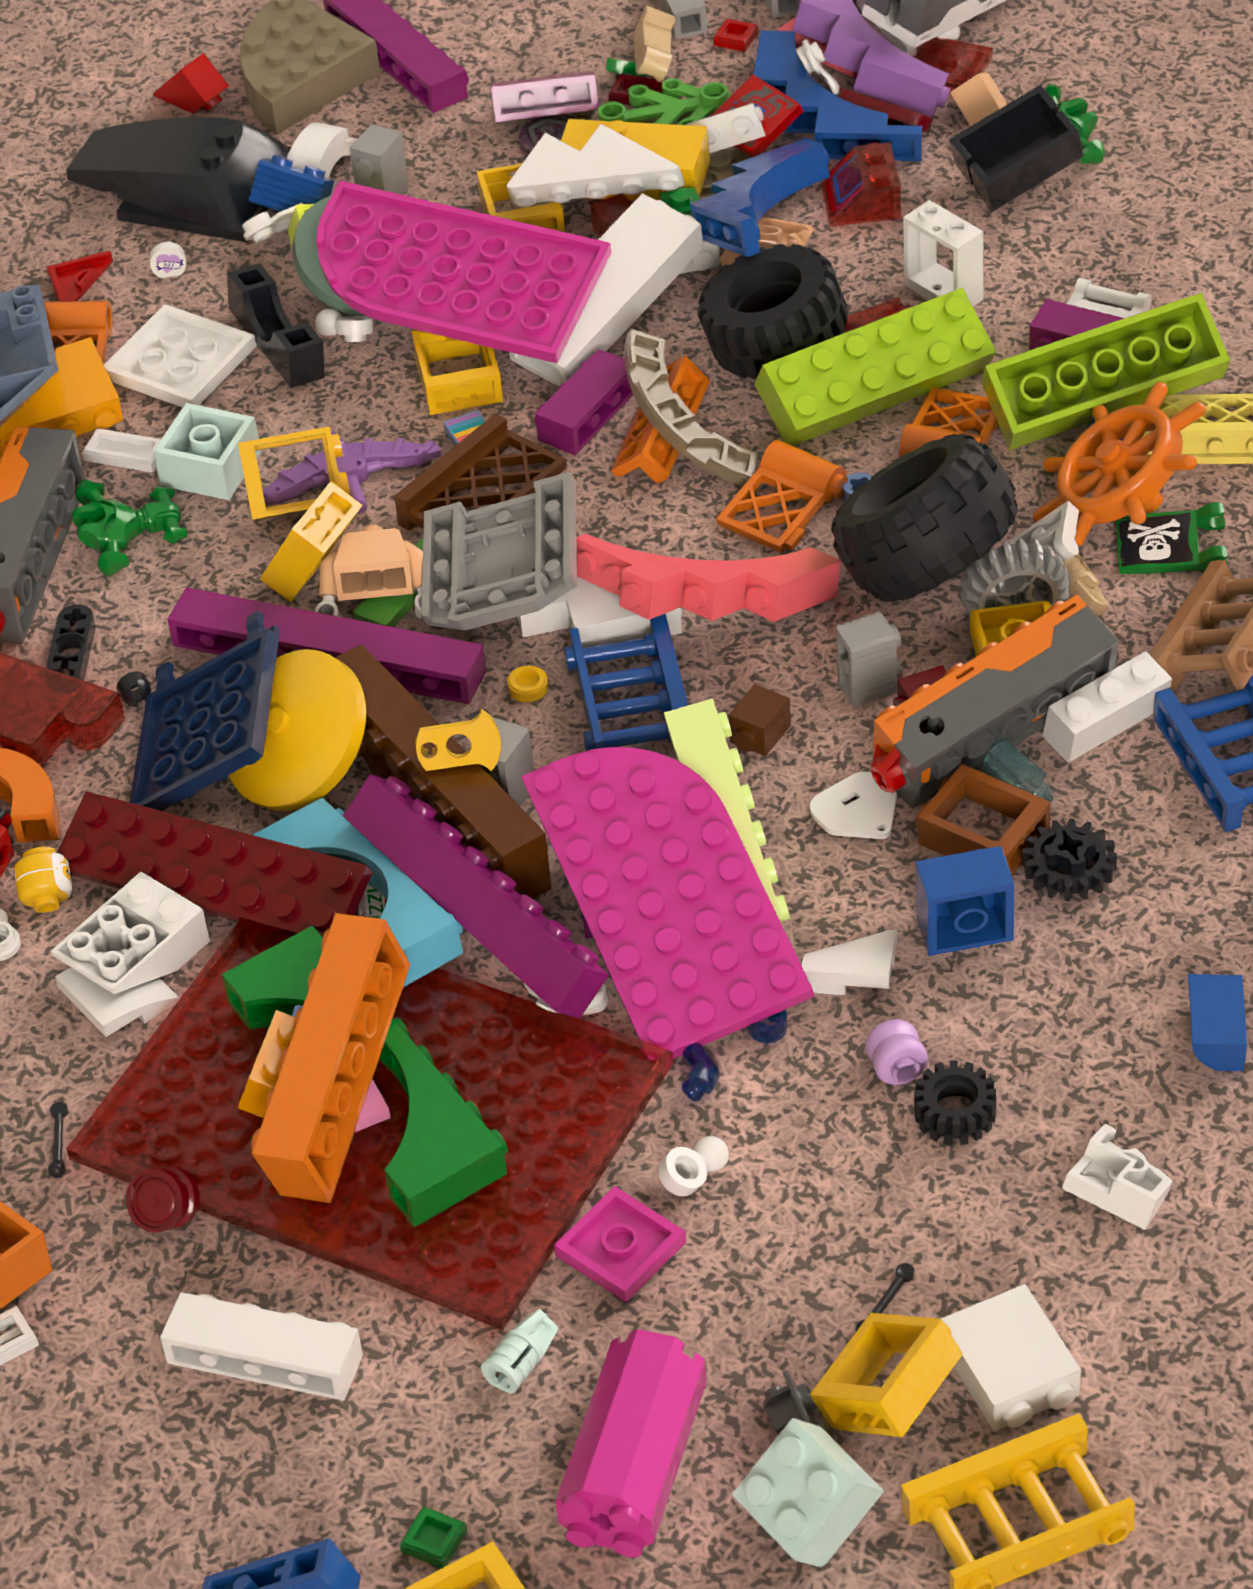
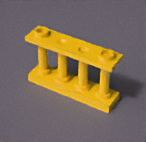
(1018, 1464)

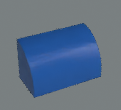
(1218, 1020)

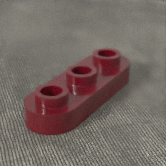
(895, 113)

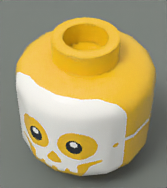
(42, 879)

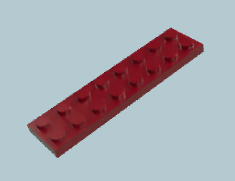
(212, 866)

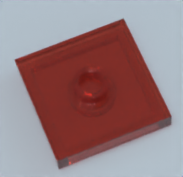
(955, 57)

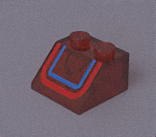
(863, 187)

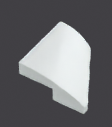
(853, 963)
(1118, 1180)

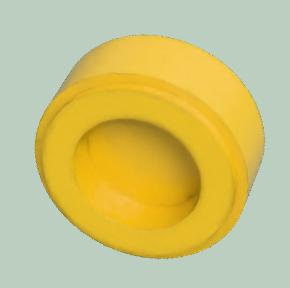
(527, 683)

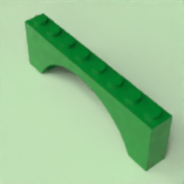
(445, 1144)

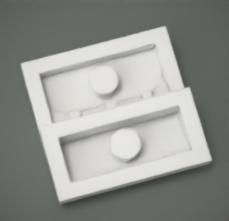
(113, 1011)

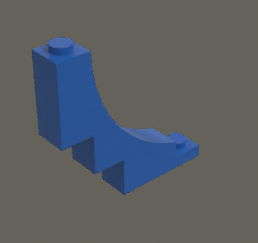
(830, 118)
(759, 183)

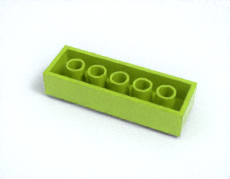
(1106, 366)
(874, 367)

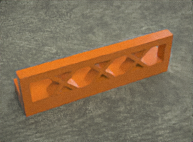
(643, 443)

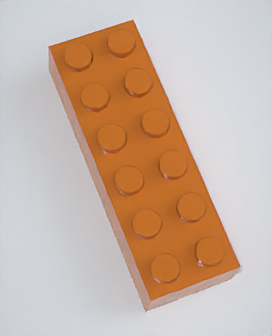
(331, 1058)

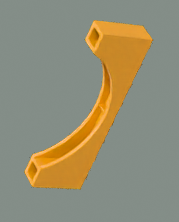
(73, 399)

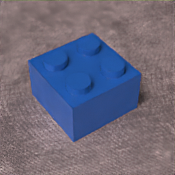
(965, 900)

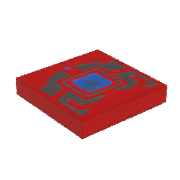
(777, 109)

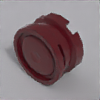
(162, 1198)

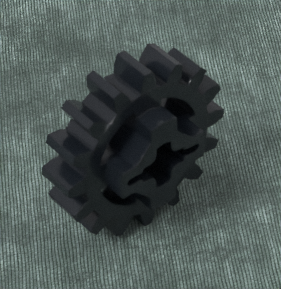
(1069, 859)

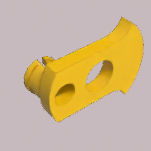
(481, 732)

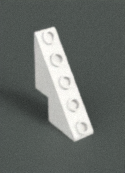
(602, 168)
(595, 615)

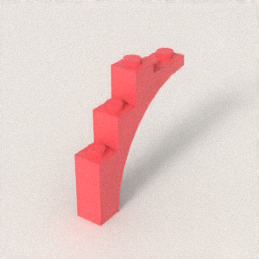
(709, 588)

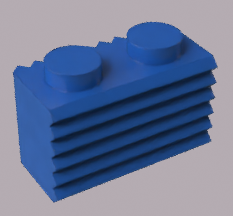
(284, 186)

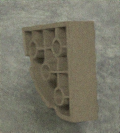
(300, 61)

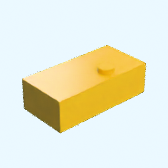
(680, 144)

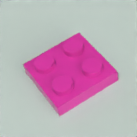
(620, 1243)

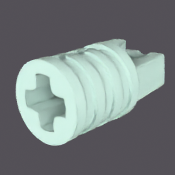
(519, 1352)

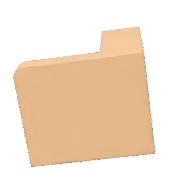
(978, 98)

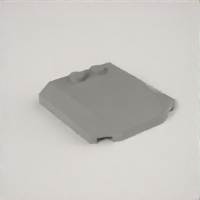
(499, 556)

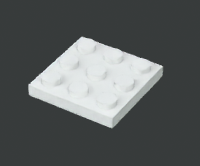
(179, 356)

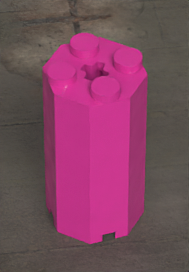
(631, 1443)

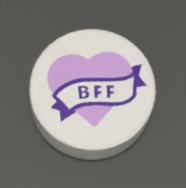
(167, 260)

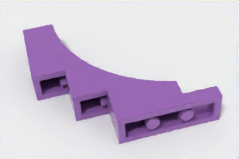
(881, 66)

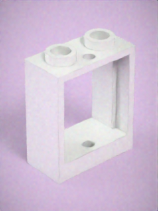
(921, 271)

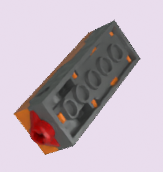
(35, 515)
(989, 700)

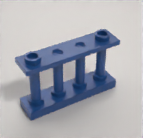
(661, 672)
(1194, 751)

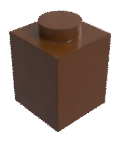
(759, 720)

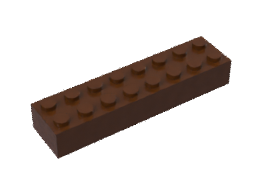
(461, 794)

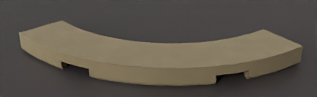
(672, 418)

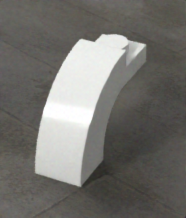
(320, 147)

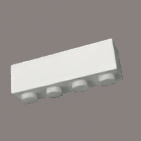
(262, 1345)

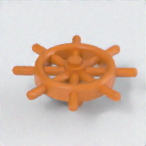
(1121, 463)

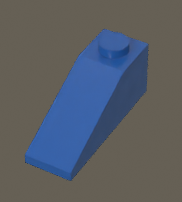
(306, 1567)

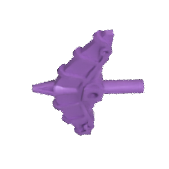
(357, 462)

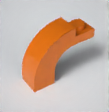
(31, 796)

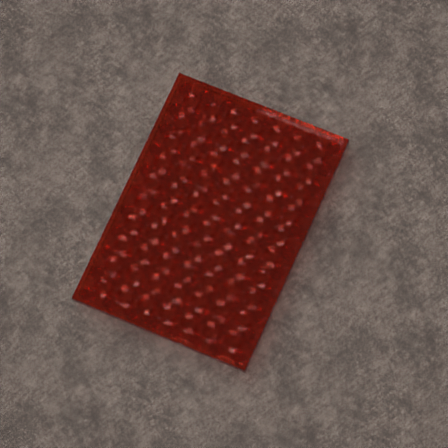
(539, 1077)

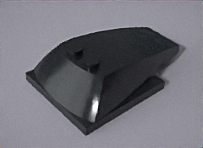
(179, 172)

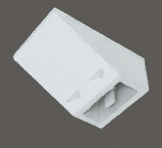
(135, 936)

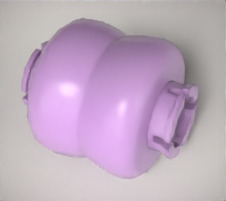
(896, 1052)

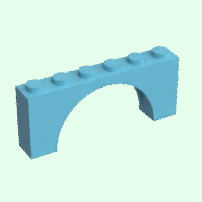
(418, 923)

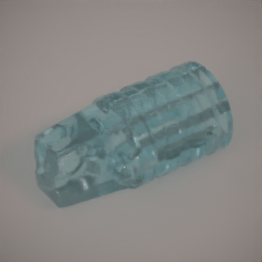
(1012, 767)

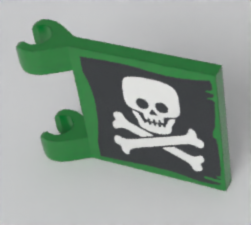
(1169, 541)

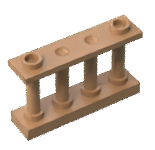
(1196, 627)

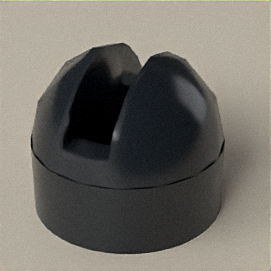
(131, 681)

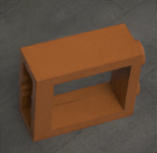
(966, 782)

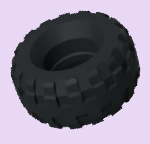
(924, 518)

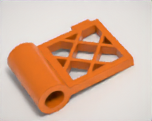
(80, 320)
(964, 404)
(795, 476)

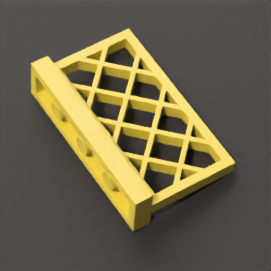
(1220, 441)

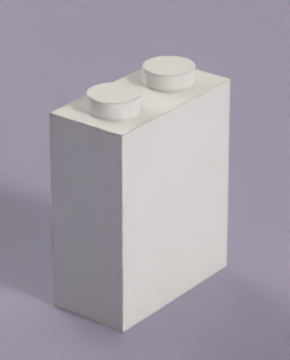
(1013, 1359)

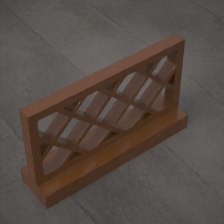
(461, 464)

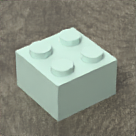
(203, 451)
(807, 1493)

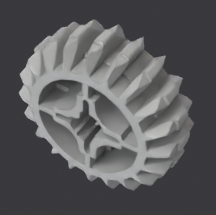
(1011, 576)

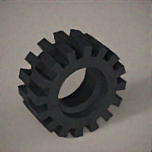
(955, 1082)

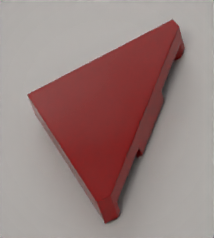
(75, 277)

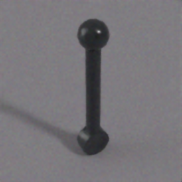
(58, 1112)
(904, 1273)

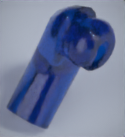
(703, 1074)

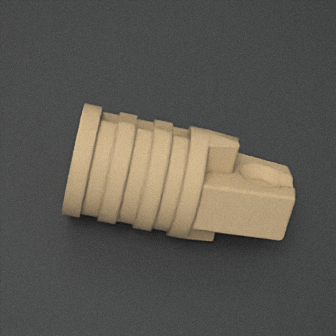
(1085, 584)

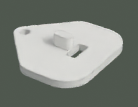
(862, 816)

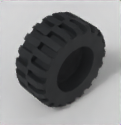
(771, 307)

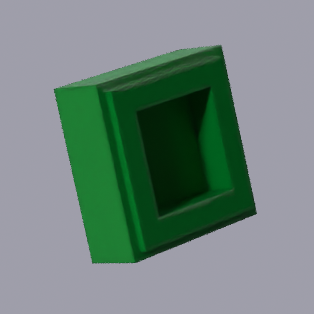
(433, 1537)

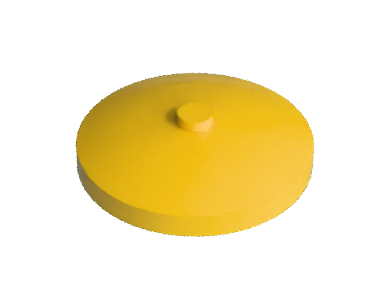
(310, 732)

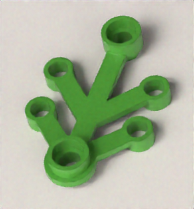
(667, 105)

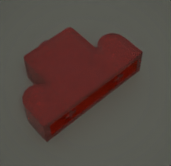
(47, 707)

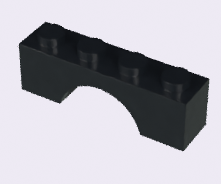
(291, 349)

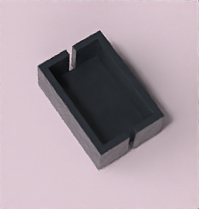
(1016, 147)

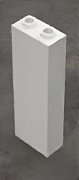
(648, 252)

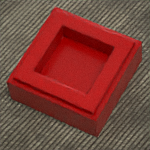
(735, 35)

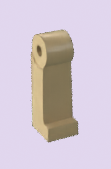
(653, 43)

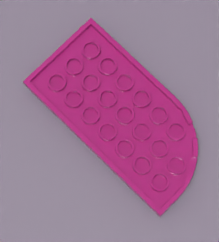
(457, 270)
(667, 895)

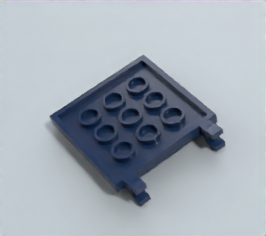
(206, 720)

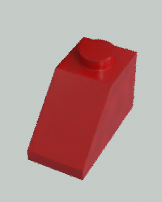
(194, 86)

